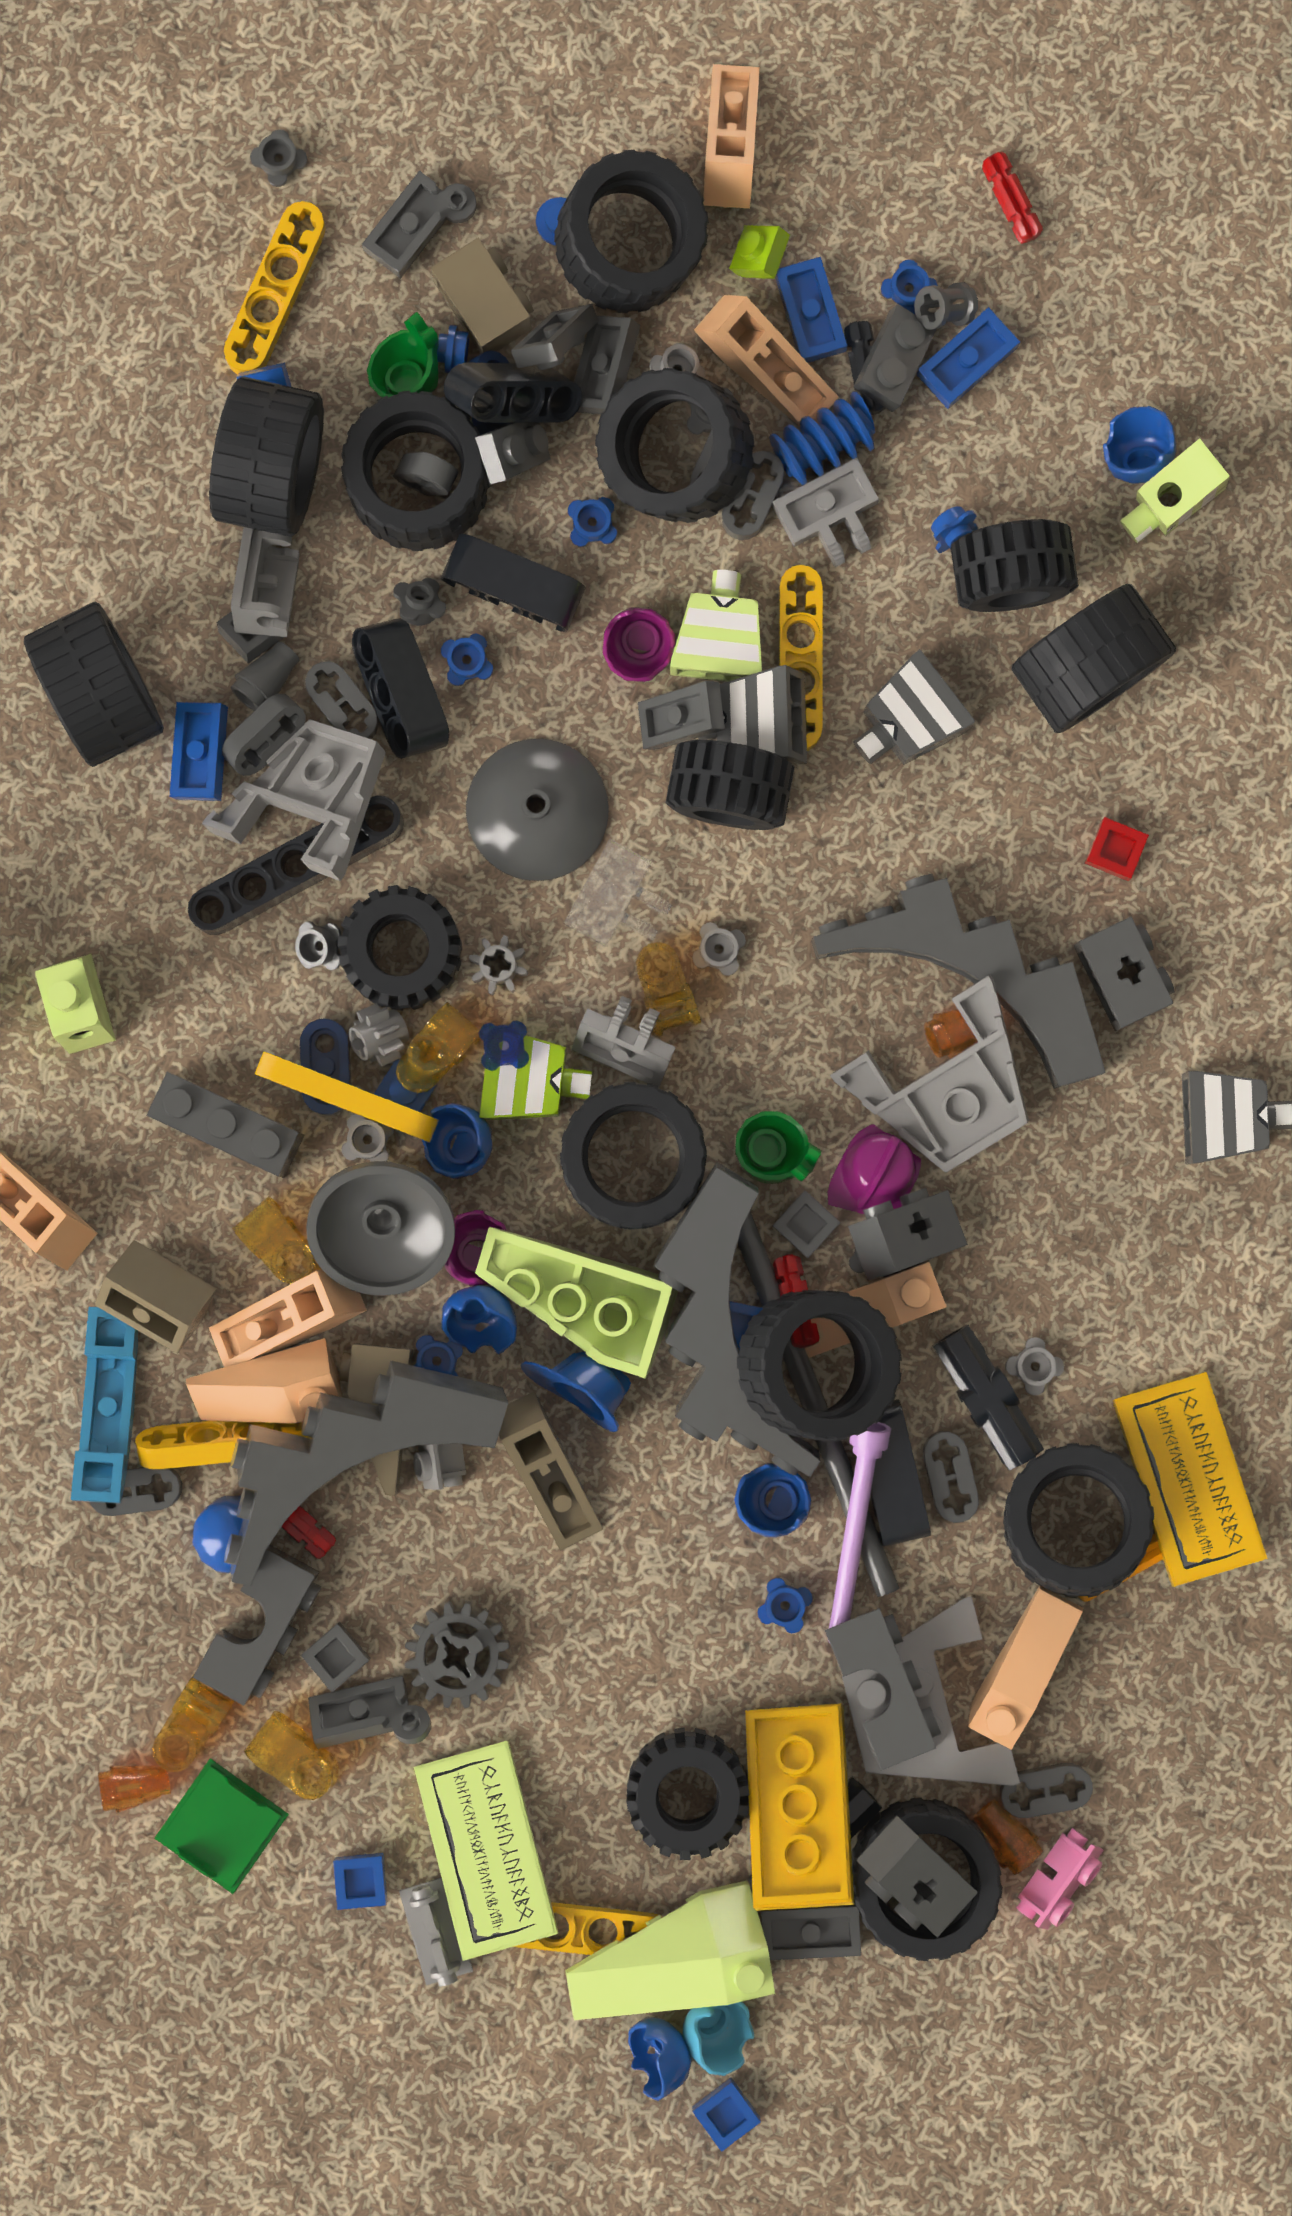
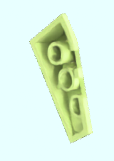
(594, 1302)
(689, 1959)

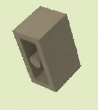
(482, 297)
(155, 1296)

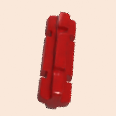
(1012, 197)
(790, 1270)
(301, 1526)

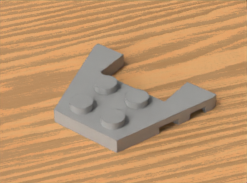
(318, 776)
(959, 1103)
(871, 1694)

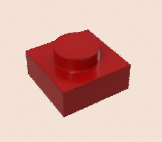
(1116, 849)

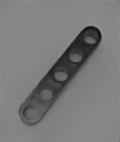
(272, 869)

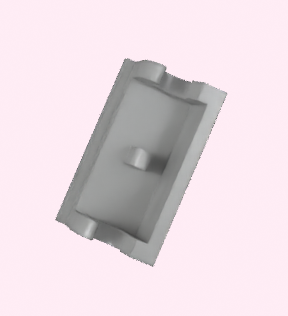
(264, 584)

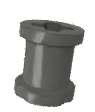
(935, 297)

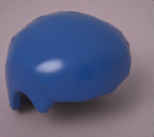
(1139, 444)
(470, 1147)
(479, 1305)
(787, 1507)
(214, 1529)
(671, 2060)

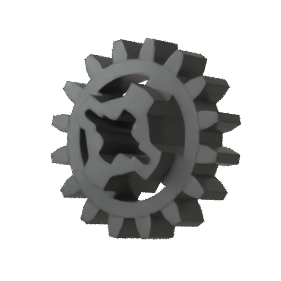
(439, 1666)

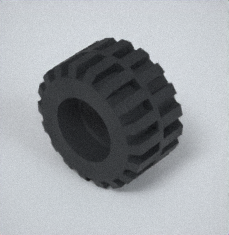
(1014, 565)
(730, 784)
(376, 913)
(695, 1835)

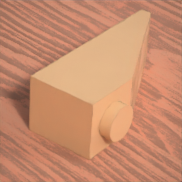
(731, 136)
(764, 358)
(41, 1217)
(898, 1297)
(286, 1318)
(267, 1387)
(1024, 1668)

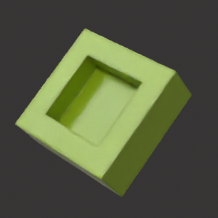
(759, 251)

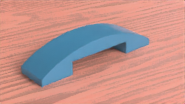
(107, 1409)

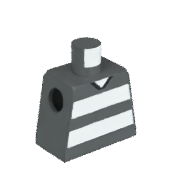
(766, 713)
(912, 714)
(1228, 1116)

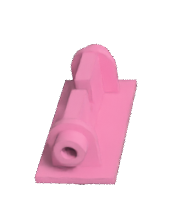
(1052, 1897)

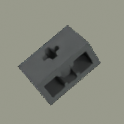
(1102, 959)
(908, 1234)
(916, 1877)

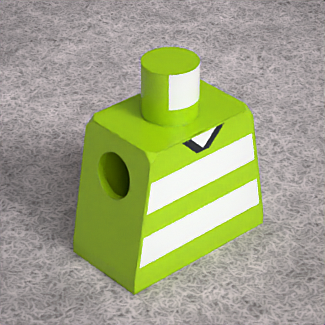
(534, 1089)

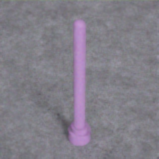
(868, 1448)

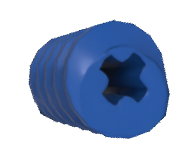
(825, 438)

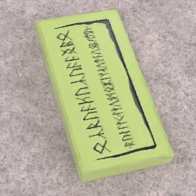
(486, 1850)

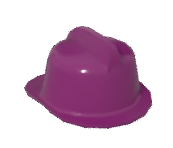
(873, 1171)

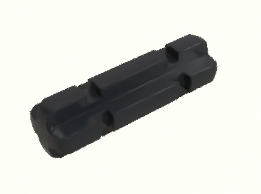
(858, 336)

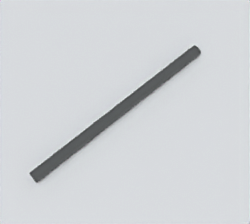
(813, 1400)

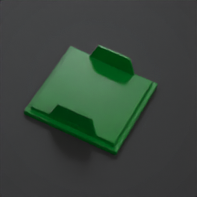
(221, 1826)

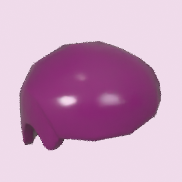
(641, 630)
(464, 1256)

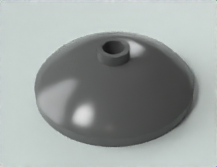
(545, 842)
(378, 1251)

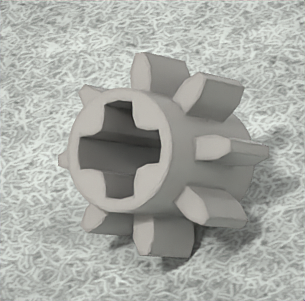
(491, 953)
(378, 1034)

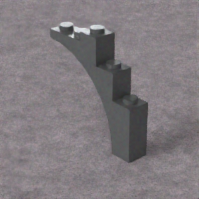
(929, 929)
(702, 1332)
(285, 1468)

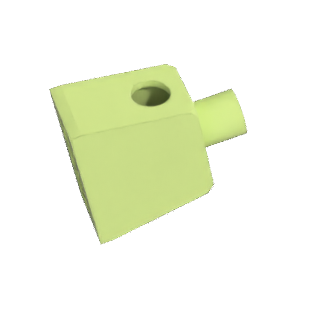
(75, 1004)

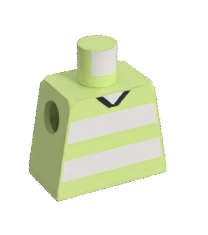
(1192, 477)
(719, 633)

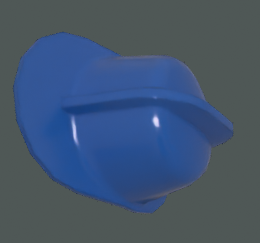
(586, 1384)

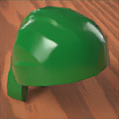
(406, 360)
(775, 1148)

